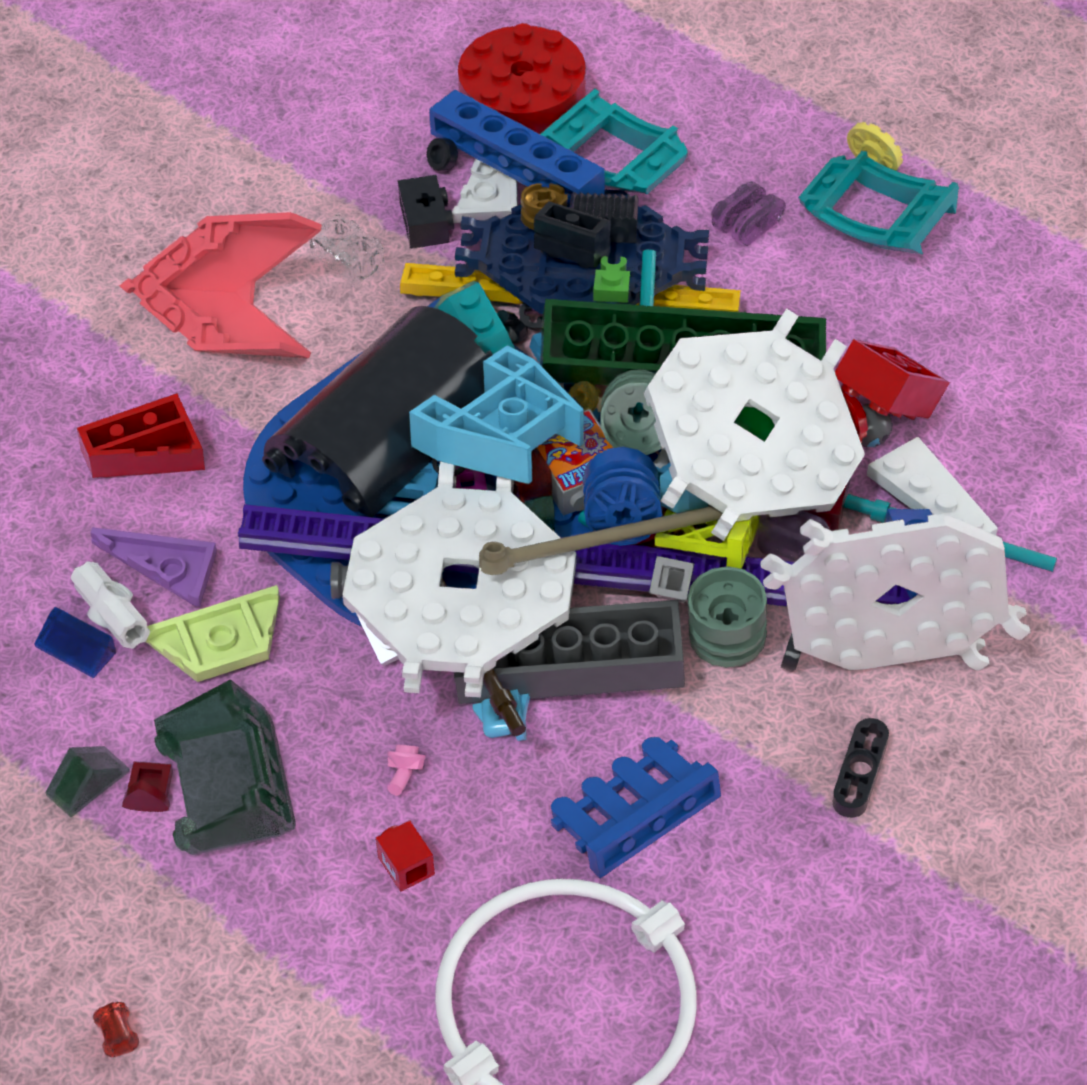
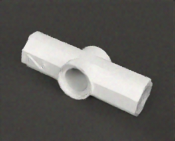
(110, 605)

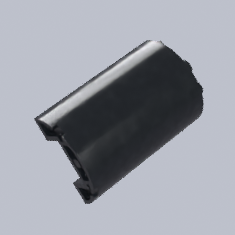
(362, 417)

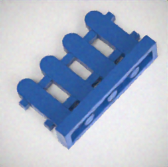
(646, 820)

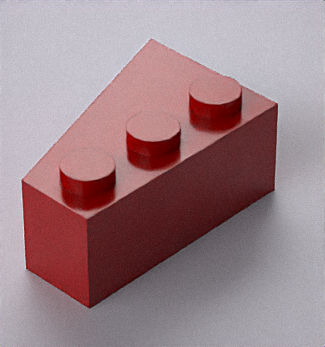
(142, 441)

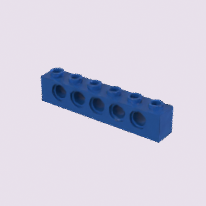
(512, 147)

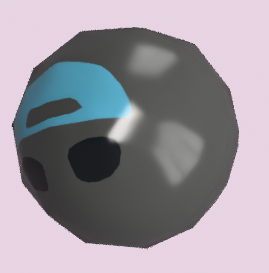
(878, 427)

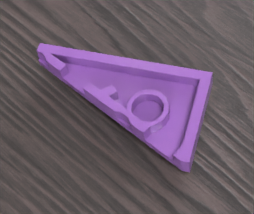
(171, 562)

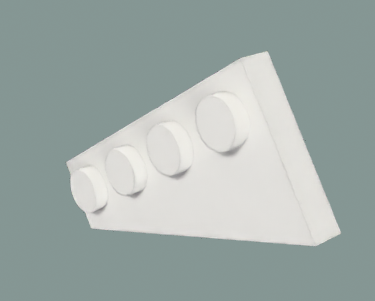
(924, 483)

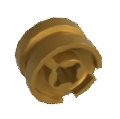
(536, 197)

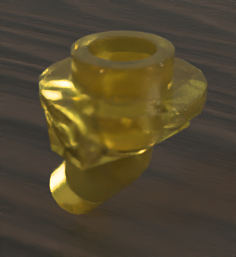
(586, 394)

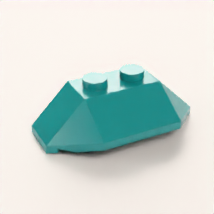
(475, 310)

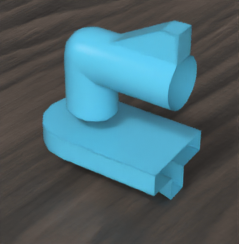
(496, 727)

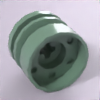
(617, 417)
(727, 616)

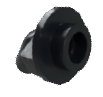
(515, 328)

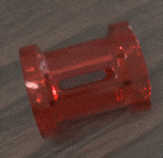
(116, 1029)

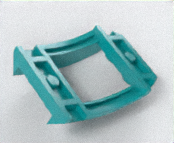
(660, 145)
(924, 200)

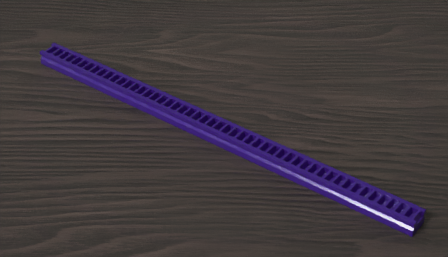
(601, 566)

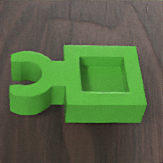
(612, 281)

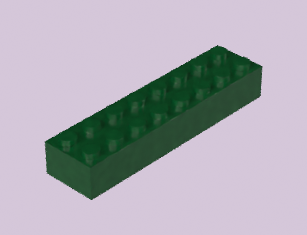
(608, 339)

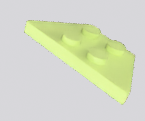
(220, 635)

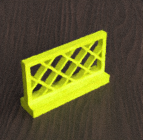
(734, 547)

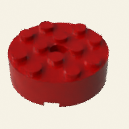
(524, 74)

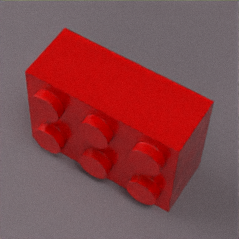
(890, 380)

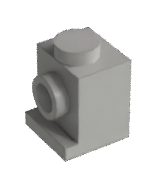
(671, 579)

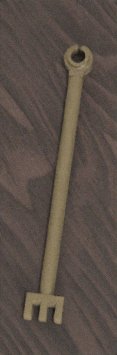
(497, 558)

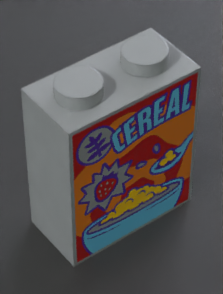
(569, 463)

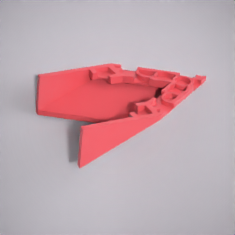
(209, 279)

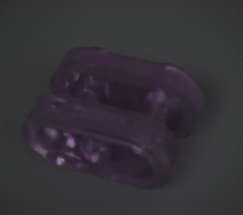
(748, 213)
(783, 535)

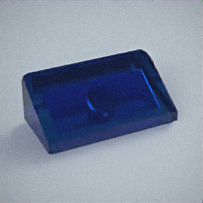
(75, 642)

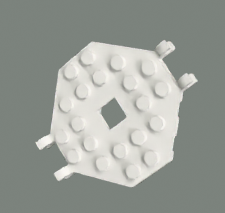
(806, 453)
(399, 571)
(842, 575)

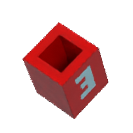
(405, 855)

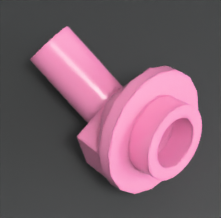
(405, 760)

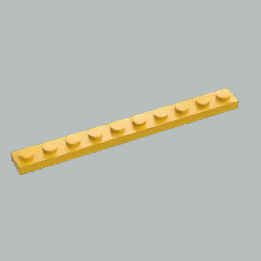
(440, 280)

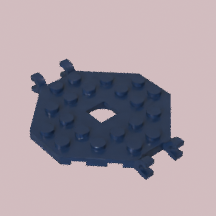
(532, 275)

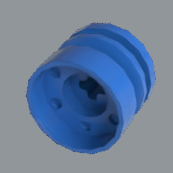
(620, 490)

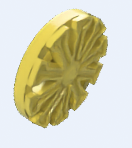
(877, 144)

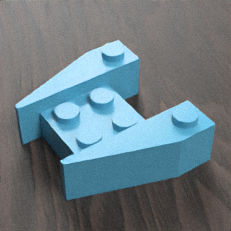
(504, 424)

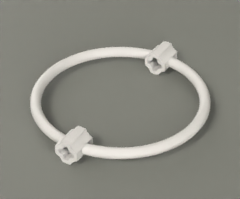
(652, 929)

